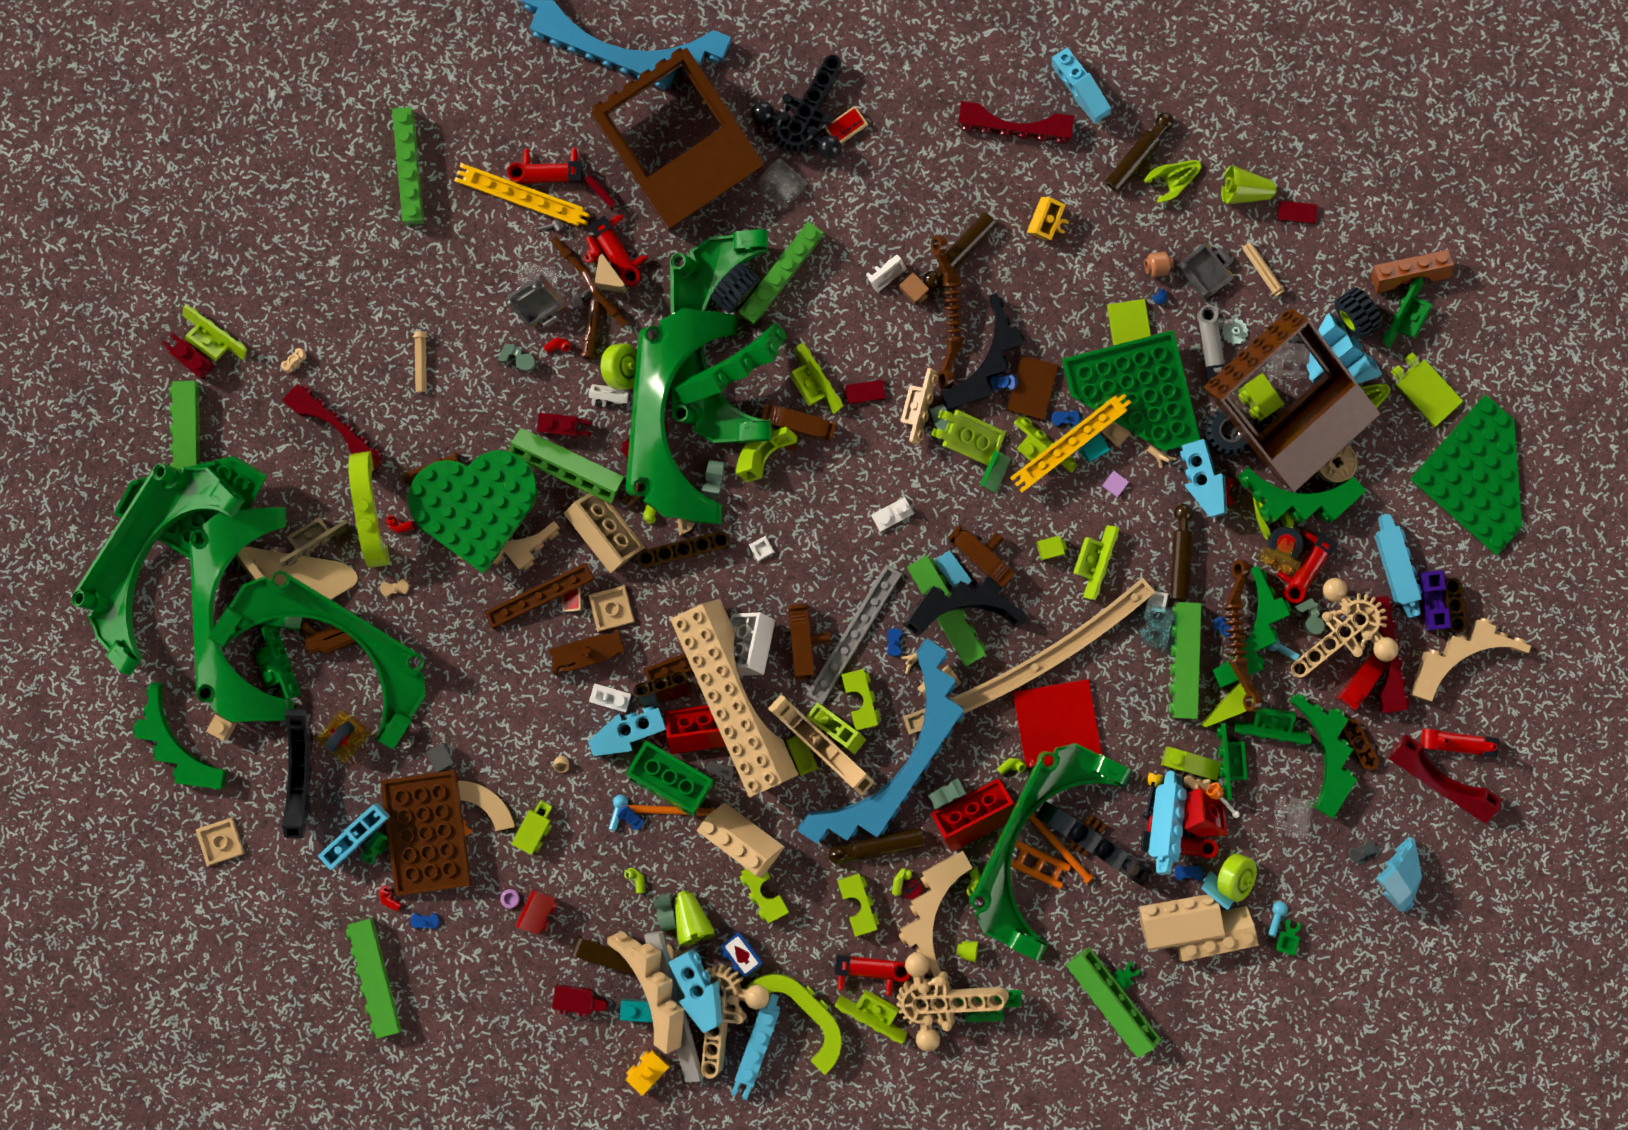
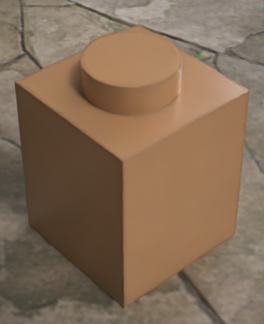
(914, 289)

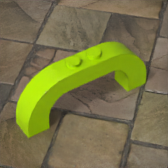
(370, 539)
(817, 1010)

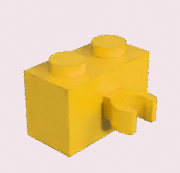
(1047, 219)
(647, 1072)

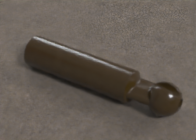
(1139, 153)
(962, 248)
(1181, 554)
(877, 846)

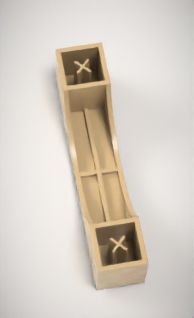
(709, 647)

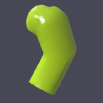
(649, 515)
(1012, 764)
(975, 876)
(898, 880)

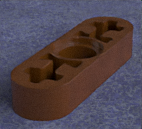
(1371, 754)

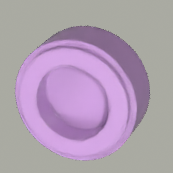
(510, 898)

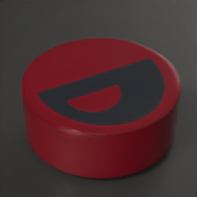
(911, 889)

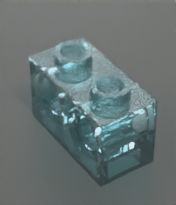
(1162, 626)

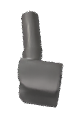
(556, 224)
(577, 298)

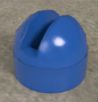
(1161, 297)

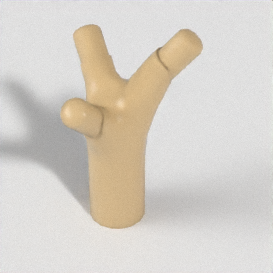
(1160, 456)
(911, 660)

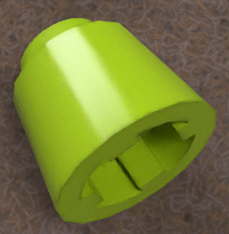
(968, 950)

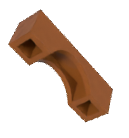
(1391, 274)

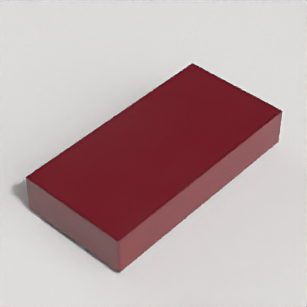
(600, 192)
(1297, 212)
(865, 391)

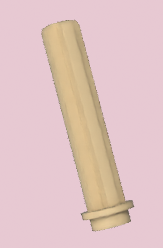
(1263, 269)
(420, 361)

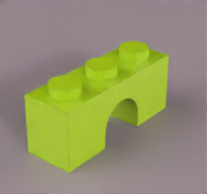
(858, 682)
(769, 907)
(864, 920)

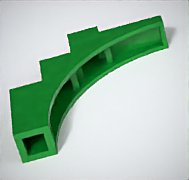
(736, 367)
(1300, 506)
(1261, 636)
(1328, 726)
(155, 728)

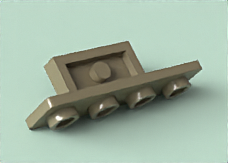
(310, 537)

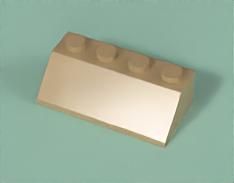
(604, 531)
(741, 839)
(1181, 922)
(1238, 935)

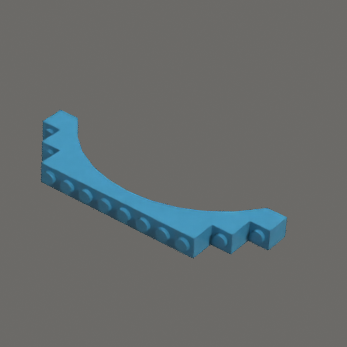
(555, 26)
(879, 807)

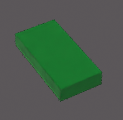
(995, 471)

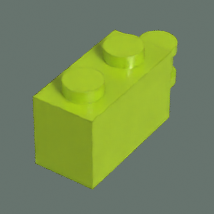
(533, 828)

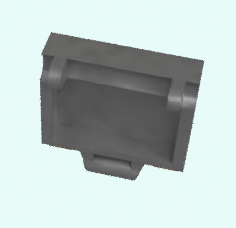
(1205, 270)
(536, 301)

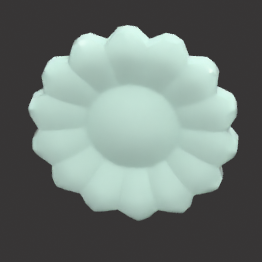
(1235, 333)

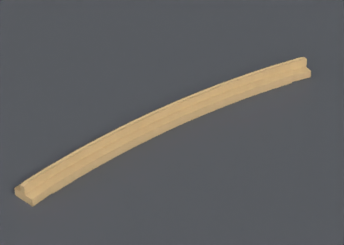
(1047, 658)

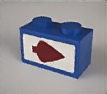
(741, 954)

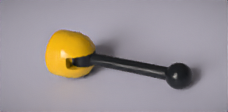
(1154, 781)

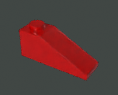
(1361, 682)

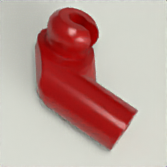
(594, 251)
(558, 343)
(1229, 484)
(397, 526)
(387, 900)

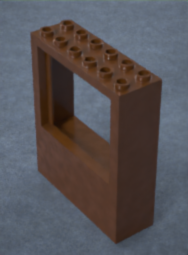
(698, 173)
(1315, 423)

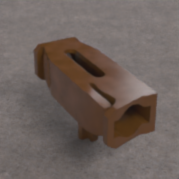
(799, 424)
(982, 555)
(802, 641)
(586, 652)

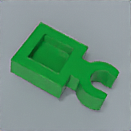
(376, 845)
(1287, 941)
(1123, 978)

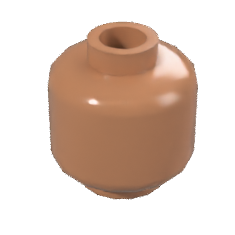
(1158, 264)

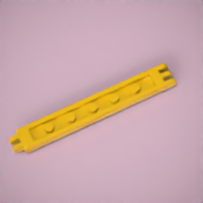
(522, 195)
(1071, 442)

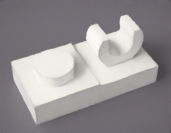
(887, 273)
(607, 393)
(892, 514)
(610, 697)

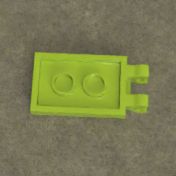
(1128, 321)
(1426, 390)
(969, 436)

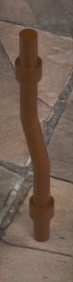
(611, 309)

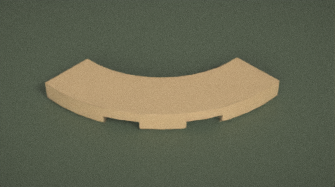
(488, 802)

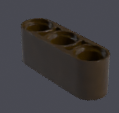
(1457, 596)
(662, 689)

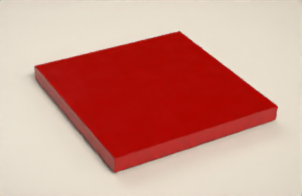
(1055, 718)

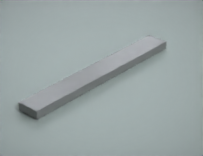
(854, 634)
(687, 1052)

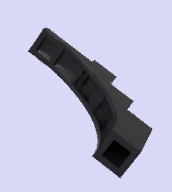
(976, 386)
(961, 596)
(299, 774)
(1094, 843)

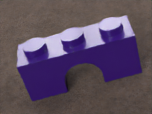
(1435, 612)

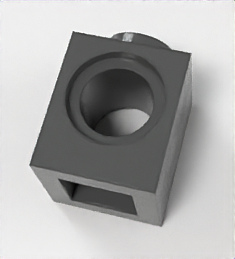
(440, 758)

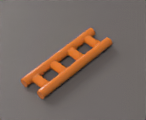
(1042, 858)

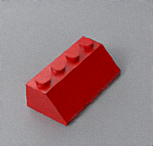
(692, 730)
(974, 815)

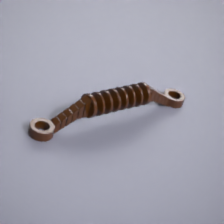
(951, 281)
(1239, 664)

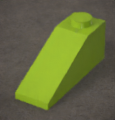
(1230, 706)
(836, 728)
(1191, 763)

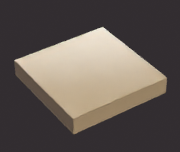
(611, 608)
(220, 841)

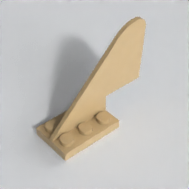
(322, 575)

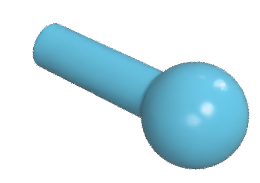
(1284, 650)
(618, 802)
(1279, 909)

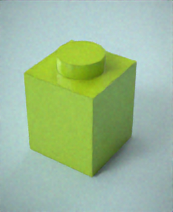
(1051, 547)

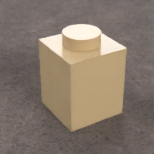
(221, 727)

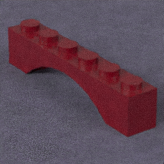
(975, 116)
(303, 403)
(1392, 693)
(1475, 800)

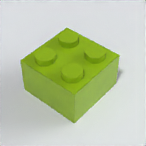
(1260, 397)

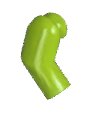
(636, 877)

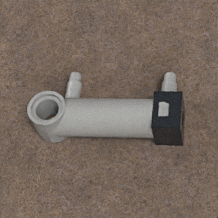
(1212, 341)

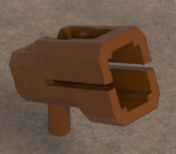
(318, 640)

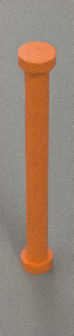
(667, 810)
(1061, 848)

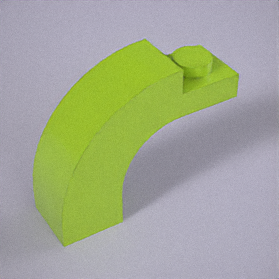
(754, 454)

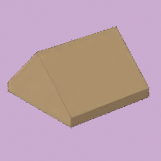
(607, 278)

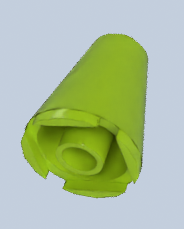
(1246, 187)
(691, 920)

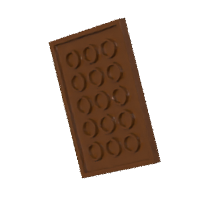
(426, 833)

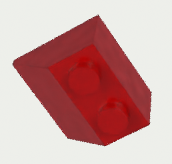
(1204, 815)
(536, 912)

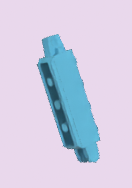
(1398, 566)
(1167, 823)
(757, 1046)

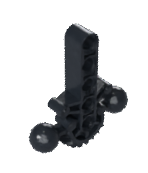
(828, 146)

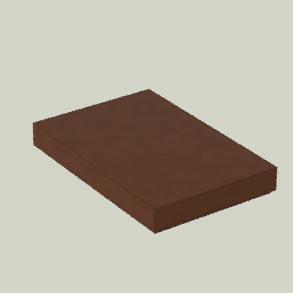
(1033, 387)

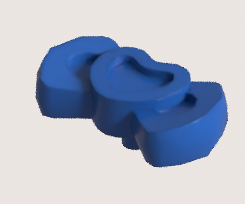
(1004, 382)
(1065, 417)
(1219, 624)
(894, 642)
(631, 817)
(1184, 871)
(419, 921)

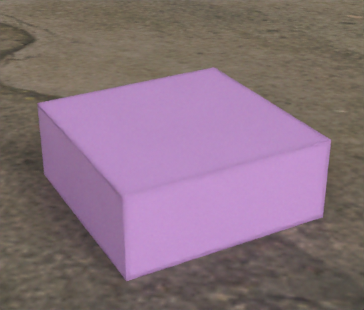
(1115, 484)

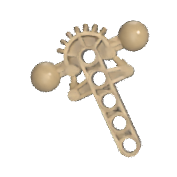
(1336, 591)
(755, 997)
(928, 1038)

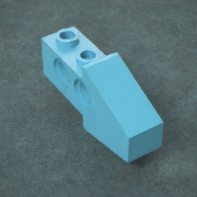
(1081, 85)
(1212, 494)
(610, 739)
(354, 836)
(702, 1008)

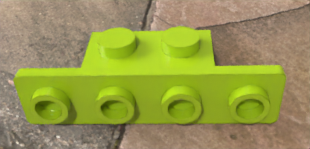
(209, 337)
(812, 381)
(1037, 442)
(1094, 560)
(874, 1013)

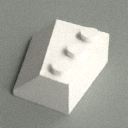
(751, 642)

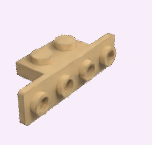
(917, 406)

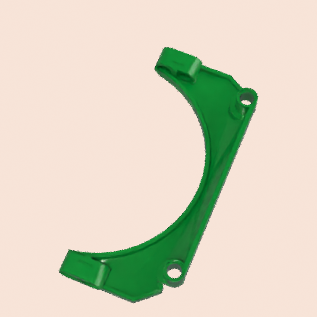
(692, 289)
(649, 455)
(223, 539)
(112, 577)
(400, 683)
(999, 913)

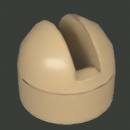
(561, 764)

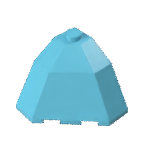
(1347, 349)
(1402, 876)

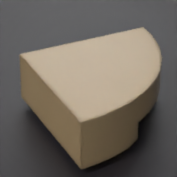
(684, 526)

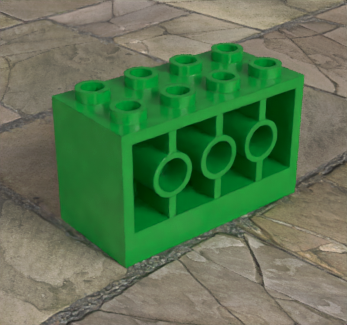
(669, 779)

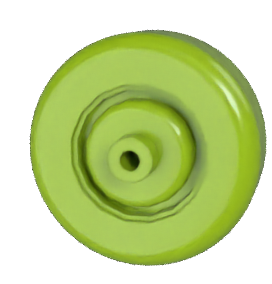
(619, 366)
(1237, 877)

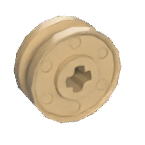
(1342, 472)

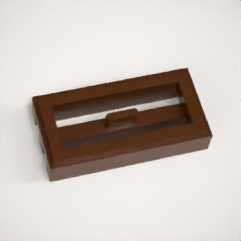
(1087, 822)

